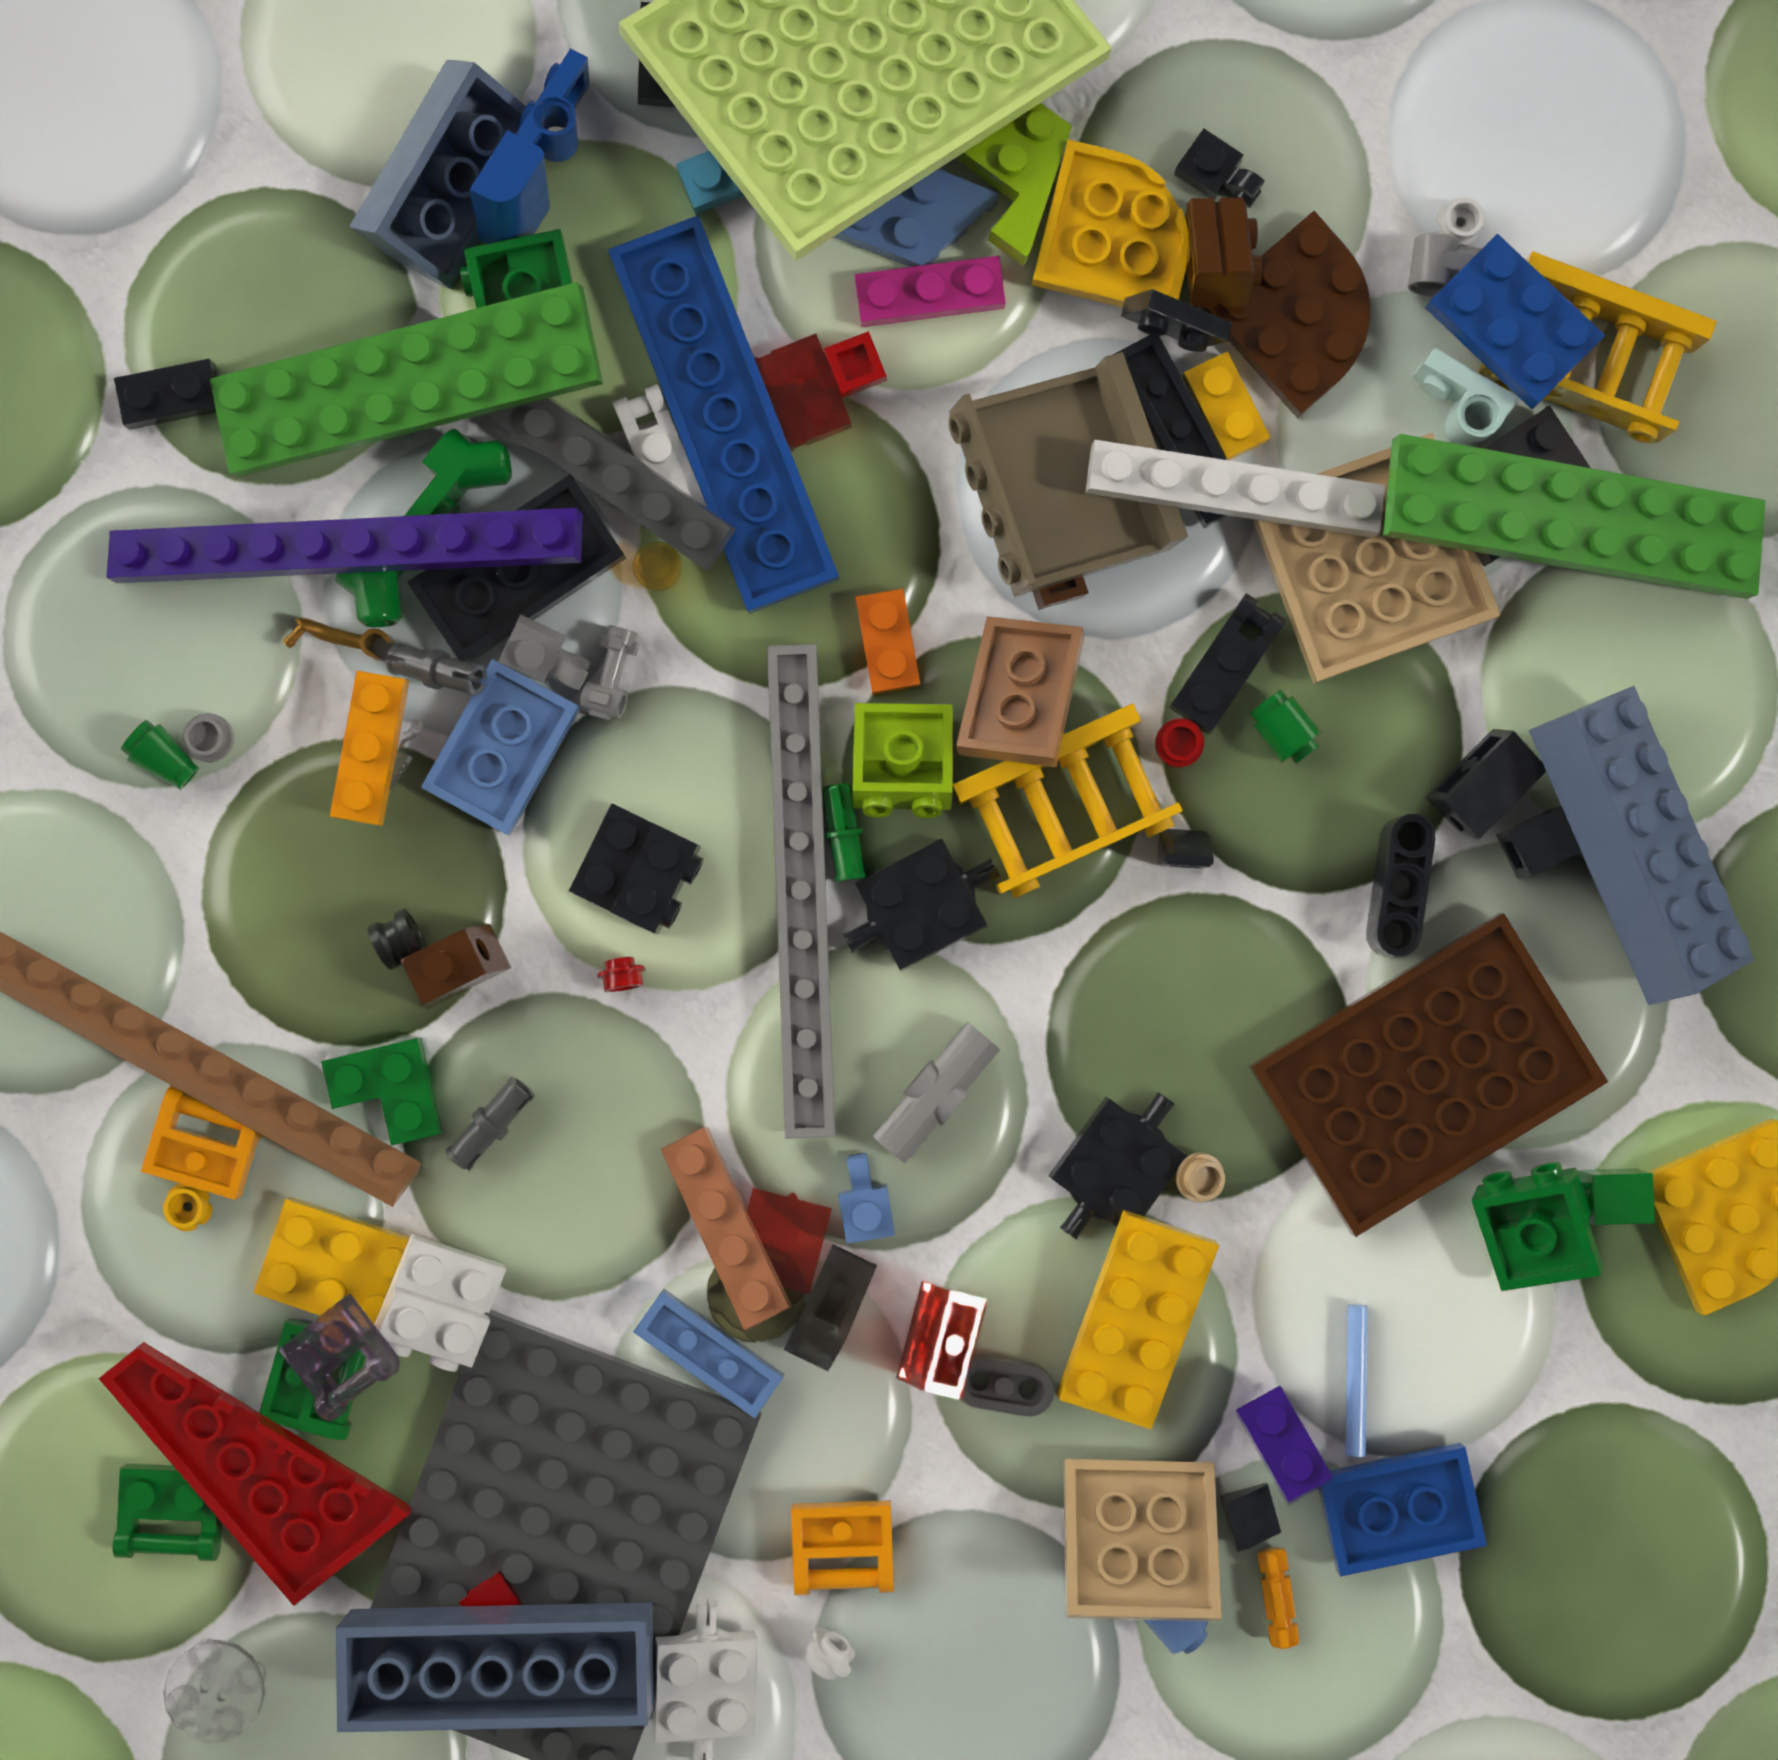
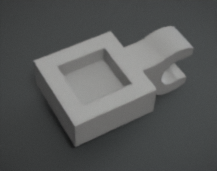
(537, 650)

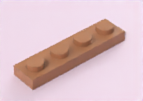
(726, 1228)

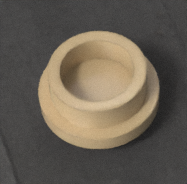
(1200, 1177)

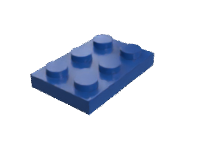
(1514, 321)
(1402, 1509)

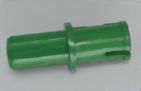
(843, 832)

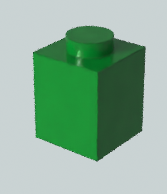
(1619, 1196)

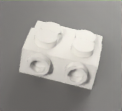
(439, 1303)

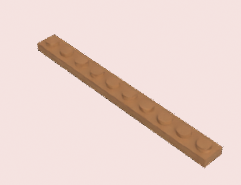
(204, 1073)

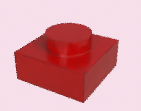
(855, 364)

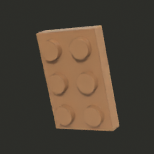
(1021, 691)

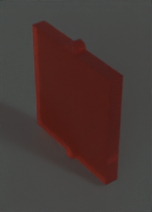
(790, 1234)

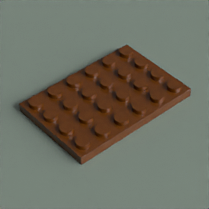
(1428, 1074)

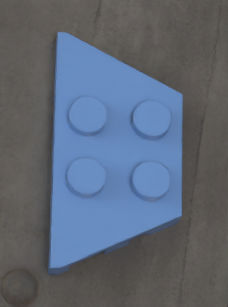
(922, 219)

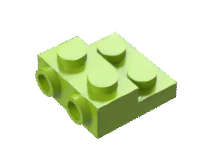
(903, 758)

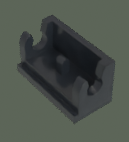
(1487, 782)

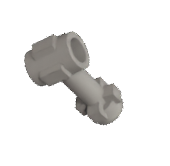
(604, 698)

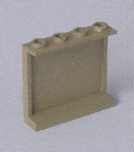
(1031, 471)

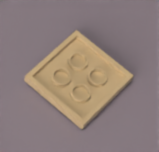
(1141, 1540)

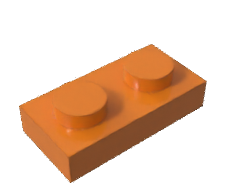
(887, 641)

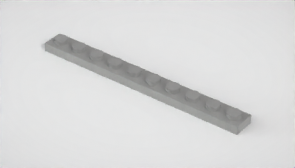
(801, 891)

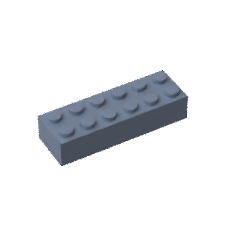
(1642, 847)
(495, 1667)

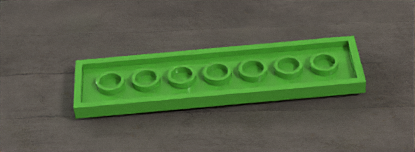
(407, 380)
(1573, 517)

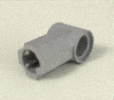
(1436, 262)

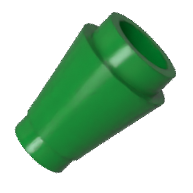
(159, 754)

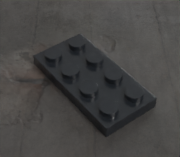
(482, 604)

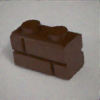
(1221, 252)

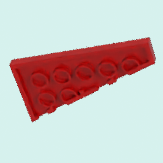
(270, 1488)

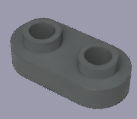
(1002, 1390)

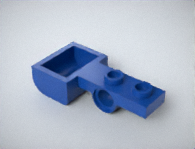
(512, 187)

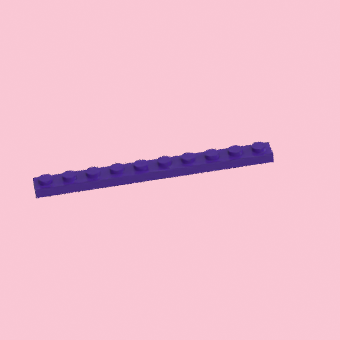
(346, 546)

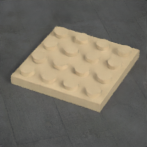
(1368, 595)

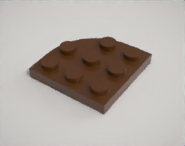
(1304, 316)

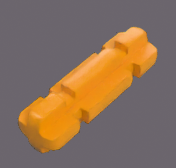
(1278, 1597)

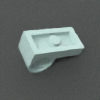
(1450, 379)

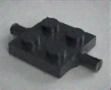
(921, 905)
(1117, 1164)

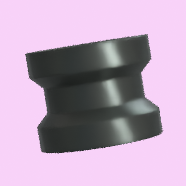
(396, 938)

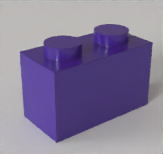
(1284, 1445)

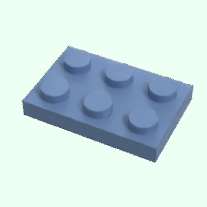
(501, 747)

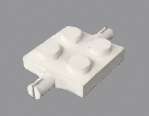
(705, 1684)

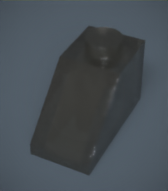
(830, 1308)

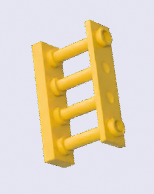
(1633, 316)
(1116, 733)

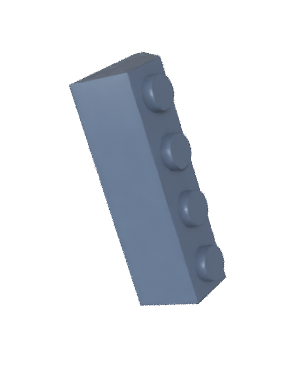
(422, 197)

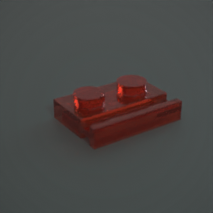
(803, 392)

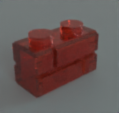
(941, 1339)

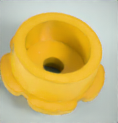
(177, 1214)

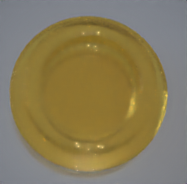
(657, 566)

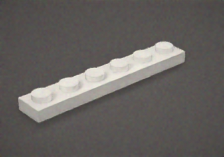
(1235, 488)

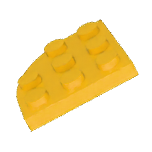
(1111, 229)
(1722, 1216)

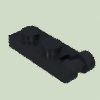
(1226, 665)

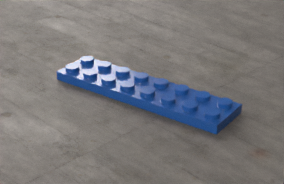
(723, 413)

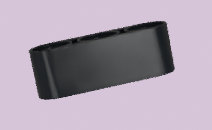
(1417, 868)

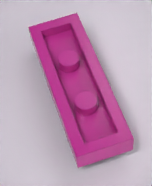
(930, 291)

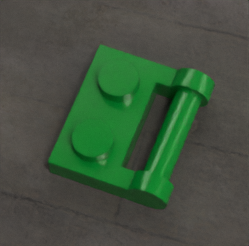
(290, 1401)
(162, 1494)

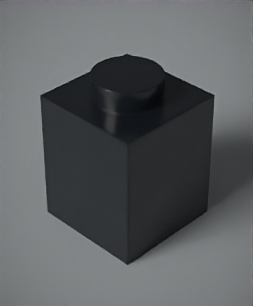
(1539, 843)

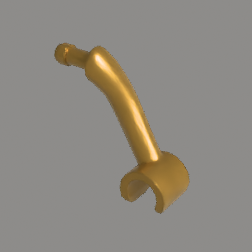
(337, 636)

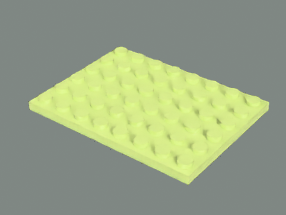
(853, 100)

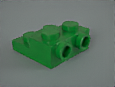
(515, 267)
(1537, 1227)

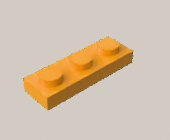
(369, 748)

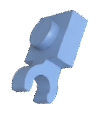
(866, 1207)

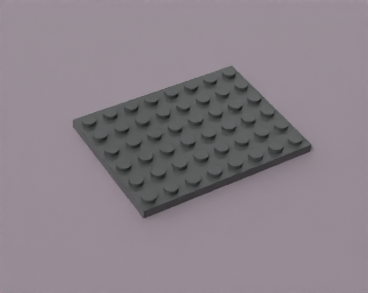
(575, 1487)

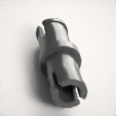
(436, 669)
(490, 1123)

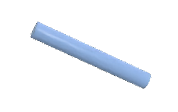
(1356, 1380)

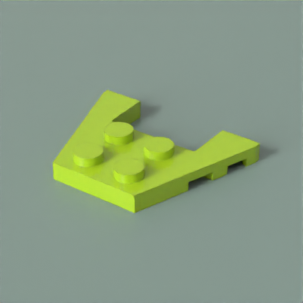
(1022, 166)

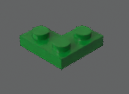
(397, 1077)

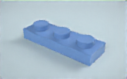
(709, 1353)

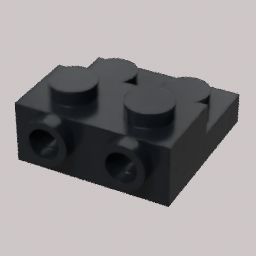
(637, 870)

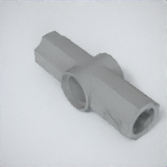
(936, 1092)

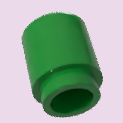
(1285, 727)

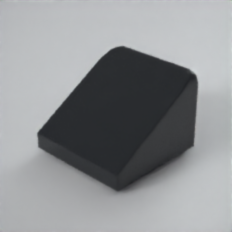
(1185, 849)
(1250, 1516)

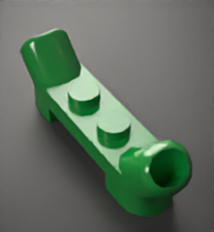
(457, 468)

